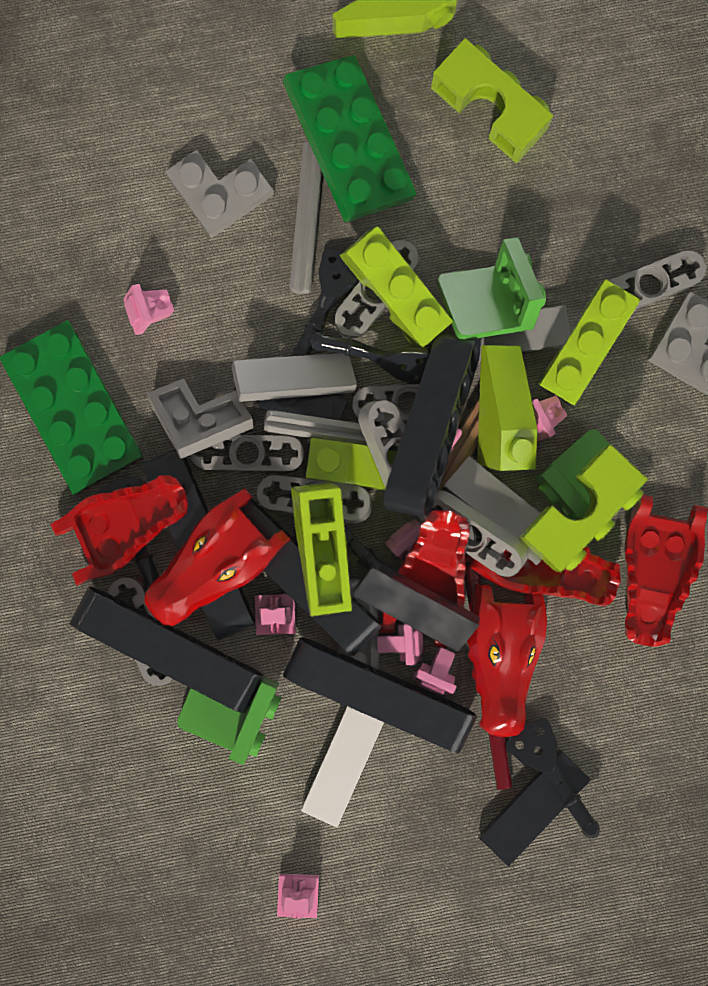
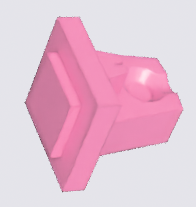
(146, 307)
(547, 415)
(404, 538)
(275, 614)
(406, 643)
(436, 676)
(298, 895)

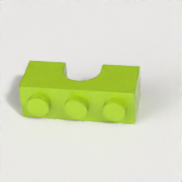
(471, 76)
(395, 283)
(589, 341)
(610, 485)

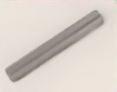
(306, 222)
(316, 427)

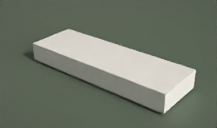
(342, 766)

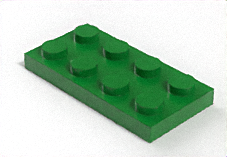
(349, 138)
(71, 407)

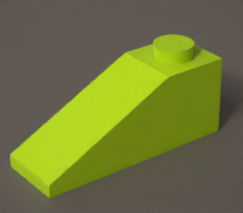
(391, 17)
(505, 411)
(344, 464)
(322, 547)

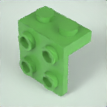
(495, 297)
(558, 479)
(228, 727)

